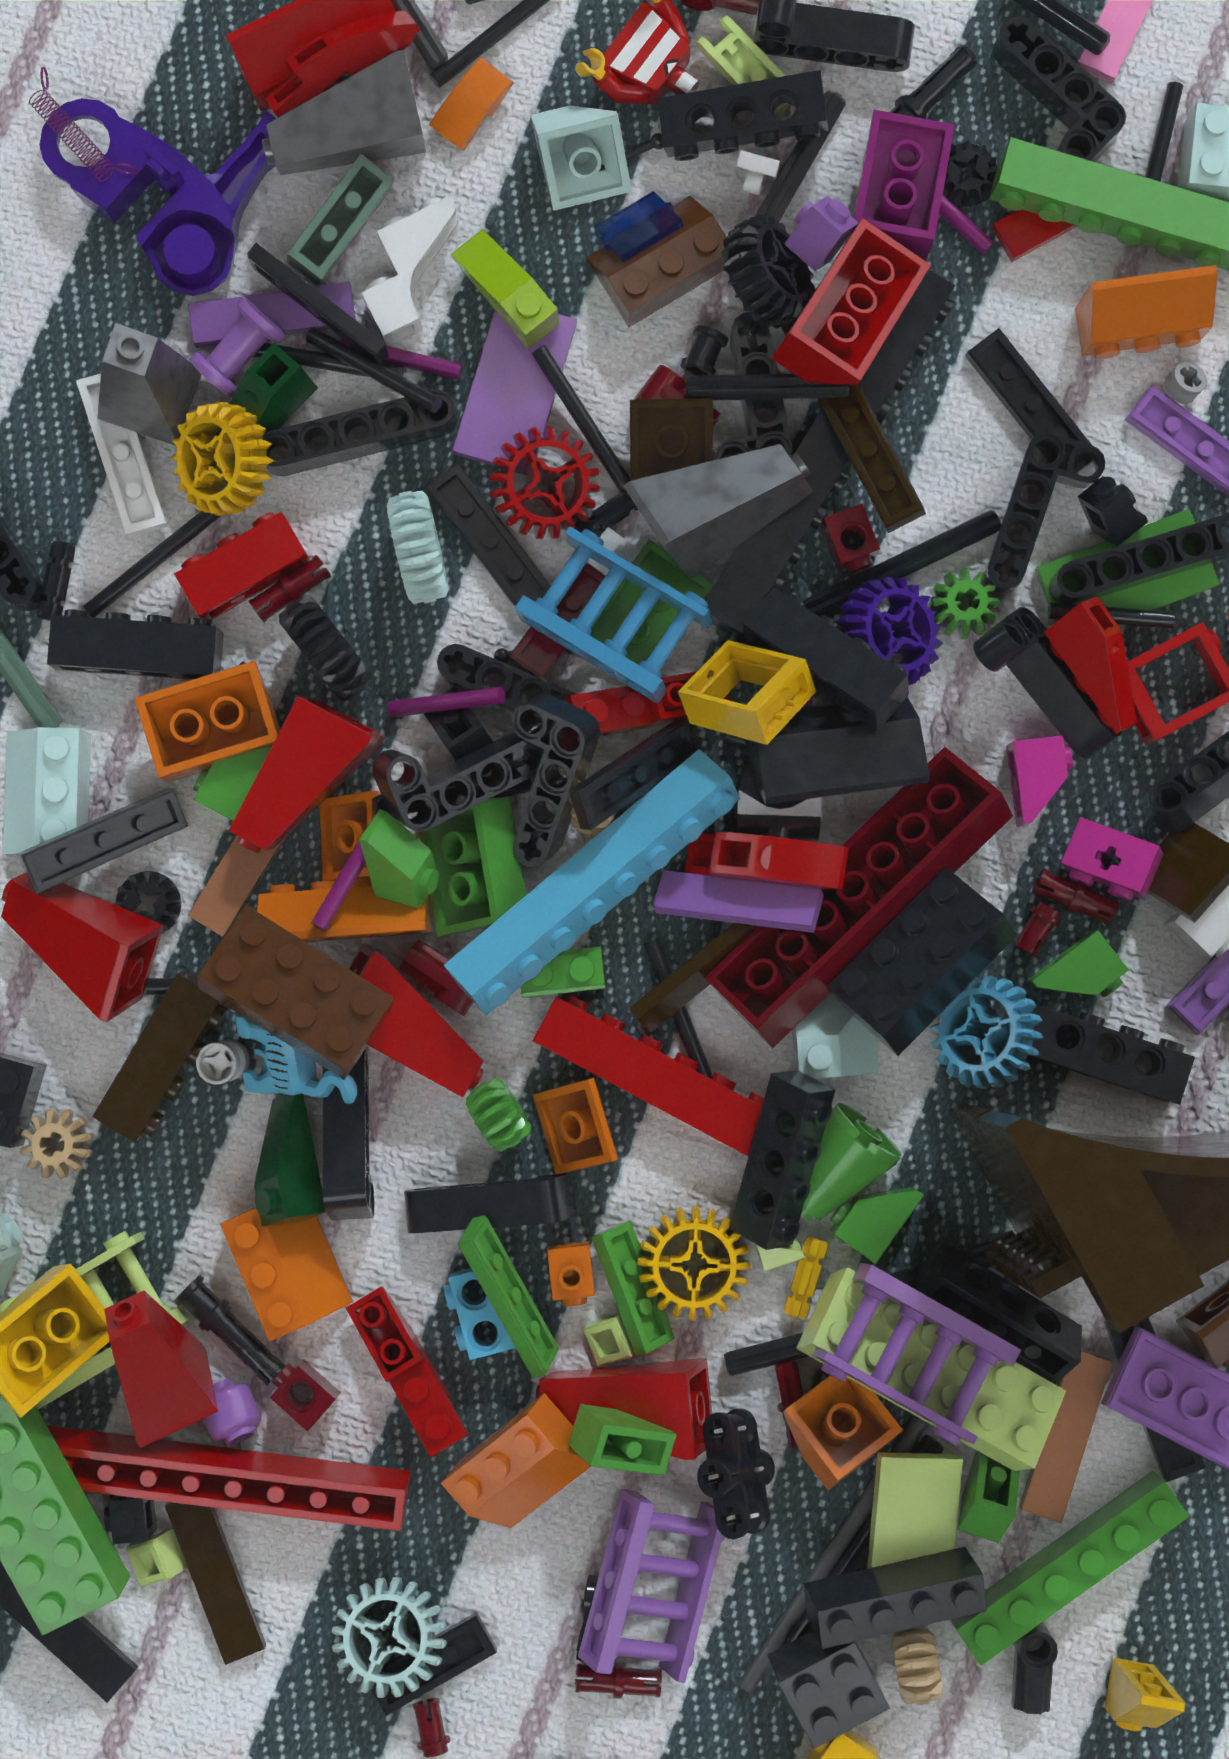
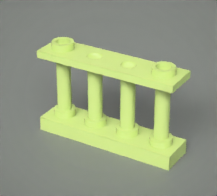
(120, 1248)

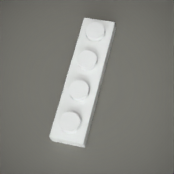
(123, 466)

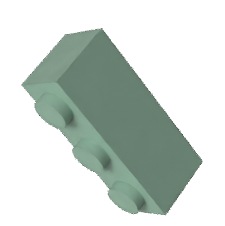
(340, 220)

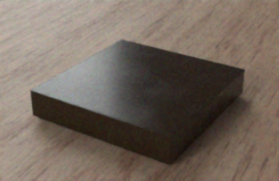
(669, 435)
(1191, 871)

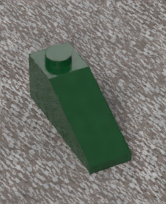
(288, 1172)

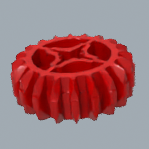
(554, 499)

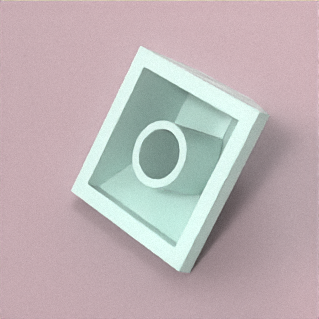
(571, 151)
(833, 1043)

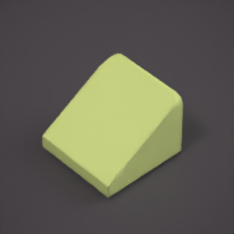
(780, 1256)
(608, 1340)
(157, 1558)

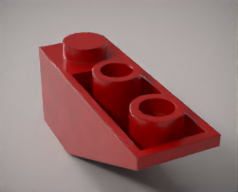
(1096, 655)

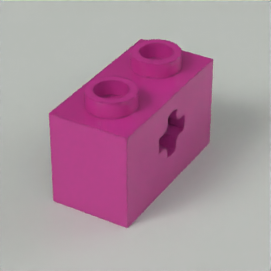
(1096, 842)

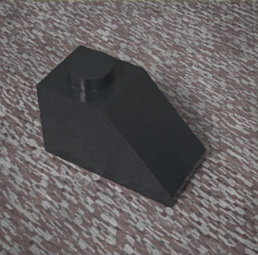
(460, 731)

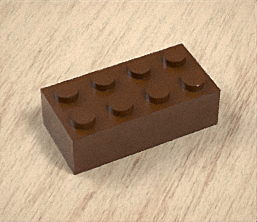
(295, 992)

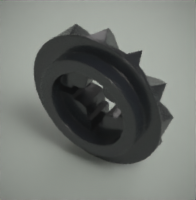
(972, 190)
(151, 883)

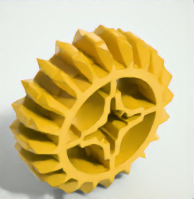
(211, 459)
(673, 1262)

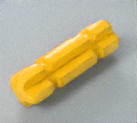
(806, 1277)

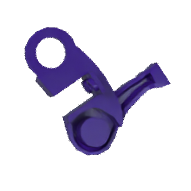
(197, 229)

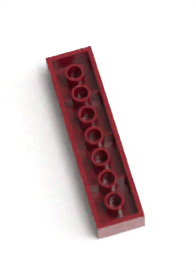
(785, 973)

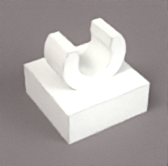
(757, 168)

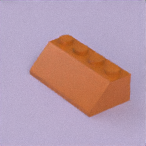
(358, 916)

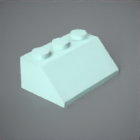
(45, 785)

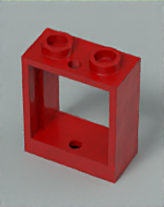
(1149, 722)

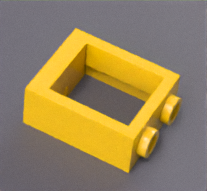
(784, 693)

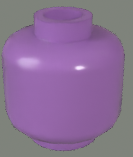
(235, 1415)

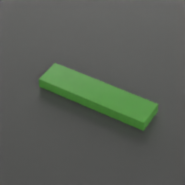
(508, 1296)

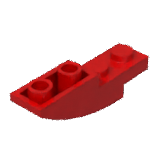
(340, 50)
(627, 710)
(768, 859)
(408, 1371)

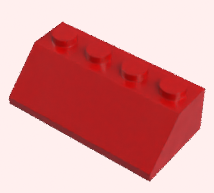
(268, 41)
(852, 309)

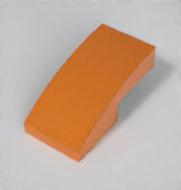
(470, 103)

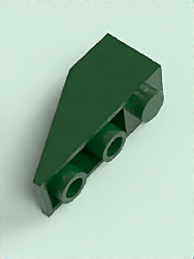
(273, 389)

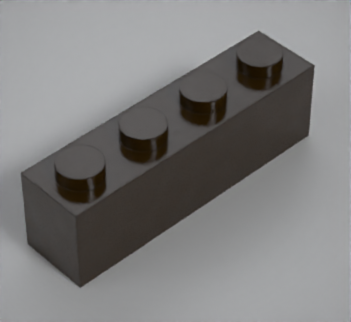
(160, 1058)

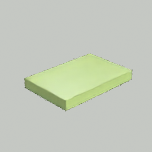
(914, 1506)

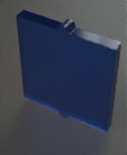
(638, 226)

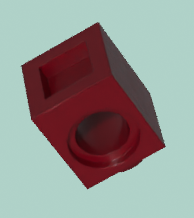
(853, 521)
(303, 1412)

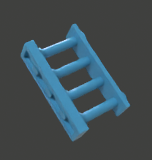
(612, 654)

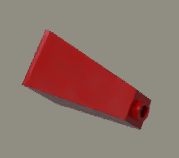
(303, 767)
(86, 942)
(415, 1031)
(159, 1368)
(660, 1392)

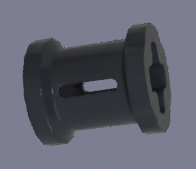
(704, 351)

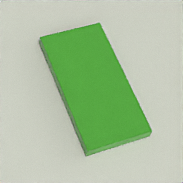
(1149, 595)

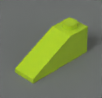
(507, 288)

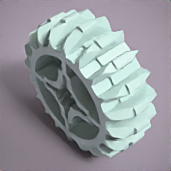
(417, 547)
(370, 1628)

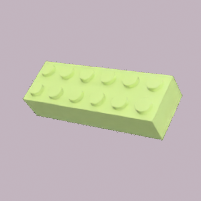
(1010, 1410)

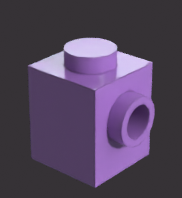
(821, 231)

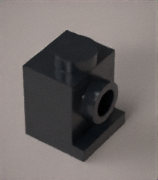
(1111, 510)
(130, 1519)

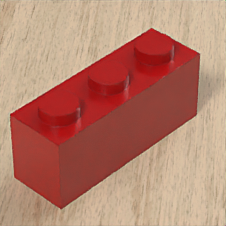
(241, 566)

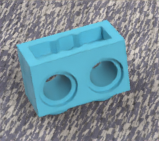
(470, 1314)

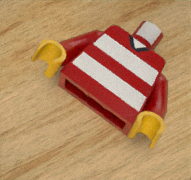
(644, 57)

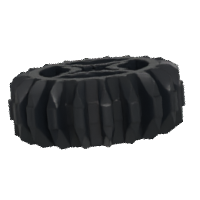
(766, 272)
(325, 647)

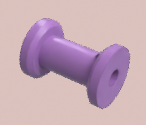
(237, 347)

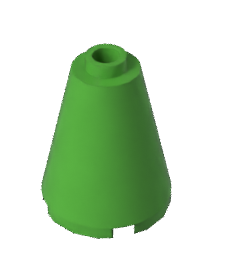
(848, 1161)

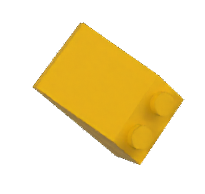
(48, 1336)

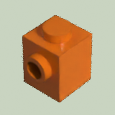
(571, 1272)

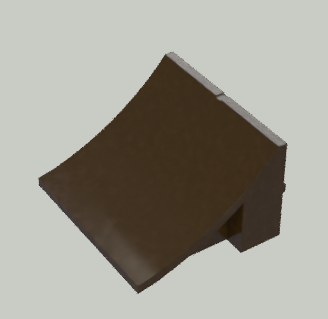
(1117, 1210)

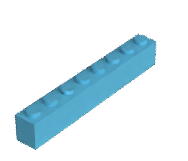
(593, 882)

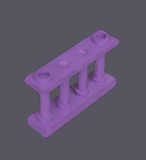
(951, 1331)
(617, 1578)

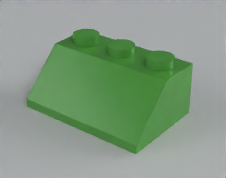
(475, 867)

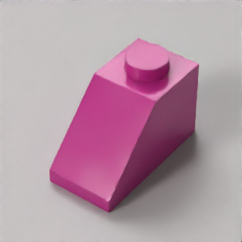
(1036, 774)

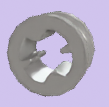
(1195, 380)

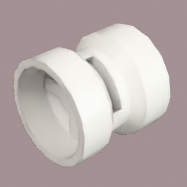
(213, 1062)

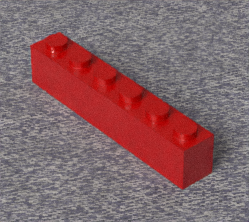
(649, 1074)

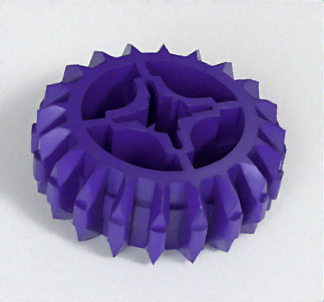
(903, 629)

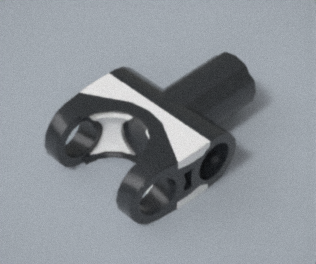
(786, 819)

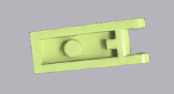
(740, 58)

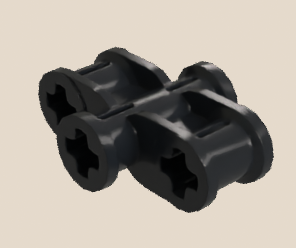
(739, 1492)

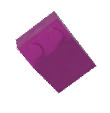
(904, 178)

